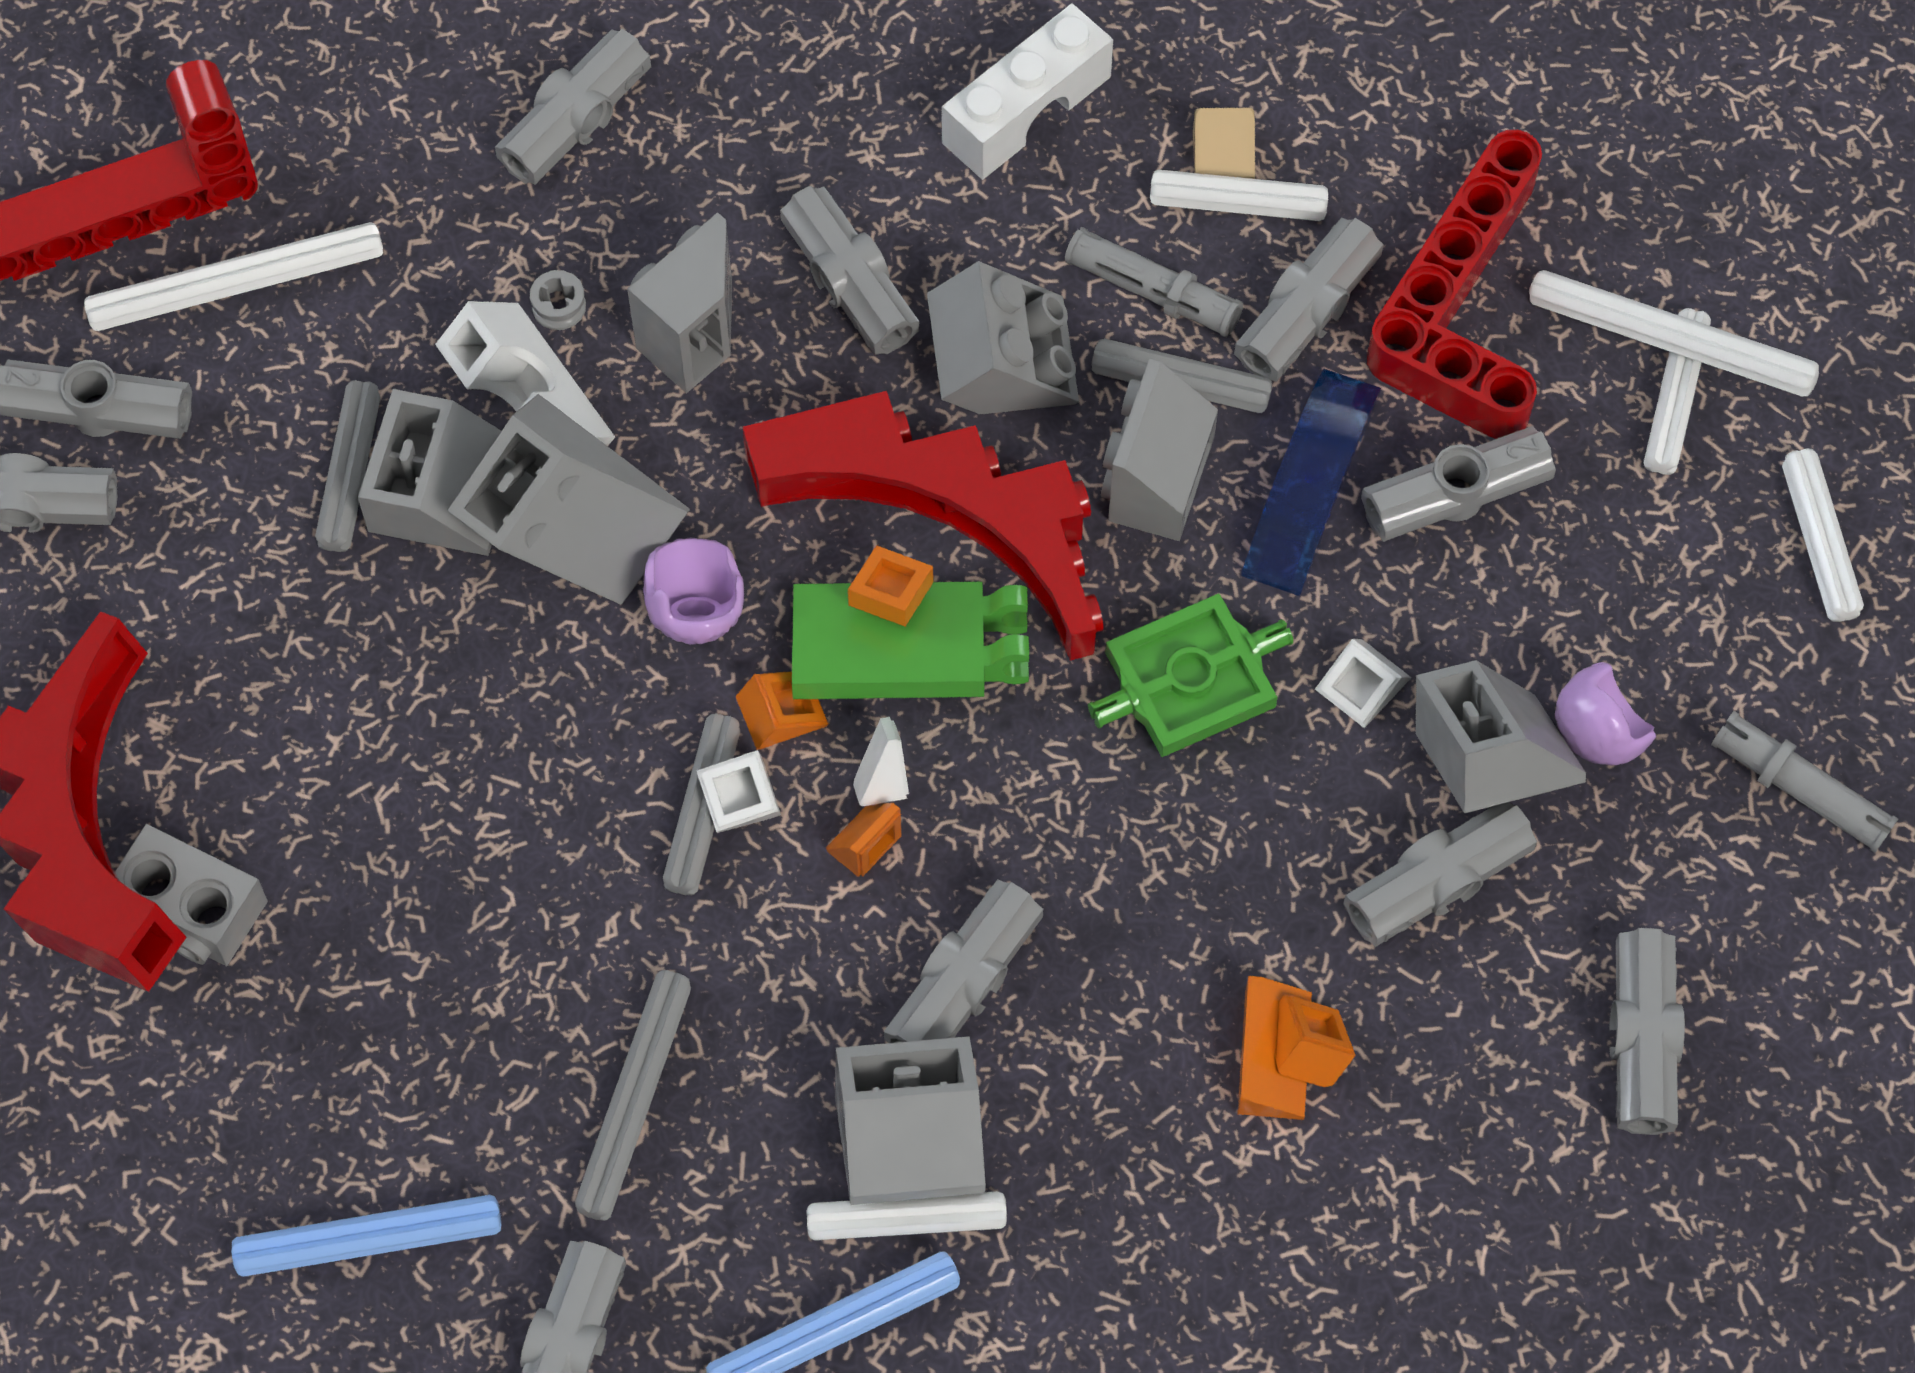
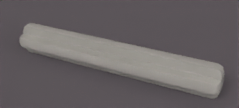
(633, 1095)

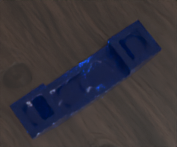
(1309, 481)

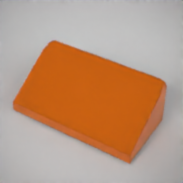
(1261, 1086)

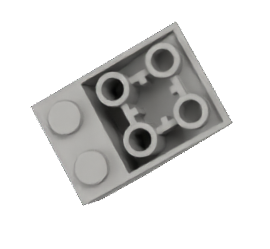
(567, 503)

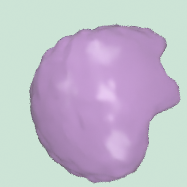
(693, 590)
(1599, 719)

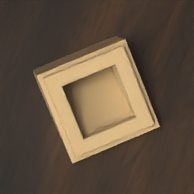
(1224, 142)

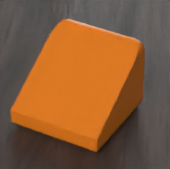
(773, 712)
(867, 837)
(1311, 1042)

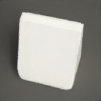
(1362, 682)
(882, 770)
(738, 792)

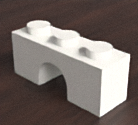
(994, 112)
(504, 353)

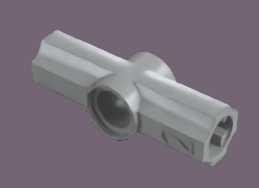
(573, 106)
(849, 269)
(1308, 298)
(127, 405)
(1490, 470)
(54, 494)
(1439, 872)
(967, 966)
(1647, 1032)
(572, 1324)

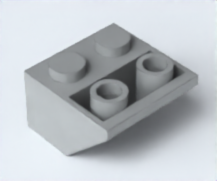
(686, 305)
(1001, 343)
(1158, 453)
(420, 467)
(1490, 737)
(909, 1120)

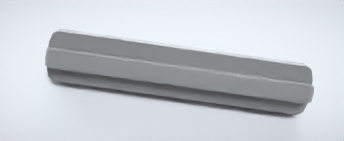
(1209, 380)
(347, 466)
(695, 822)

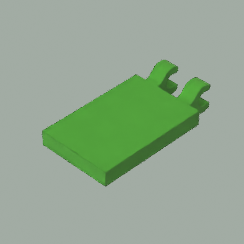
(937, 654)

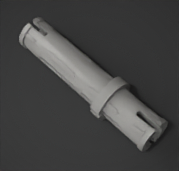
(1174, 291)
(1804, 781)

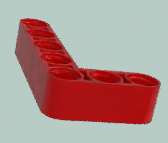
(139, 191)
(1447, 284)

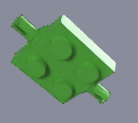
(1191, 674)

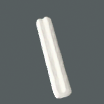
(1239, 195)
(1673, 407)
(1822, 535)
(906, 1217)

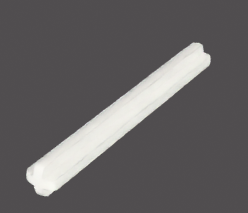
(233, 276)
(1674, 333)

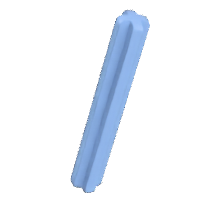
(366, 1235)
(844, 1319)

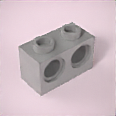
(194, 886)

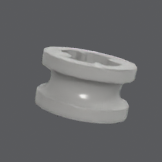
(543, 310)

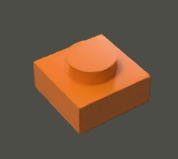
(890, 585)

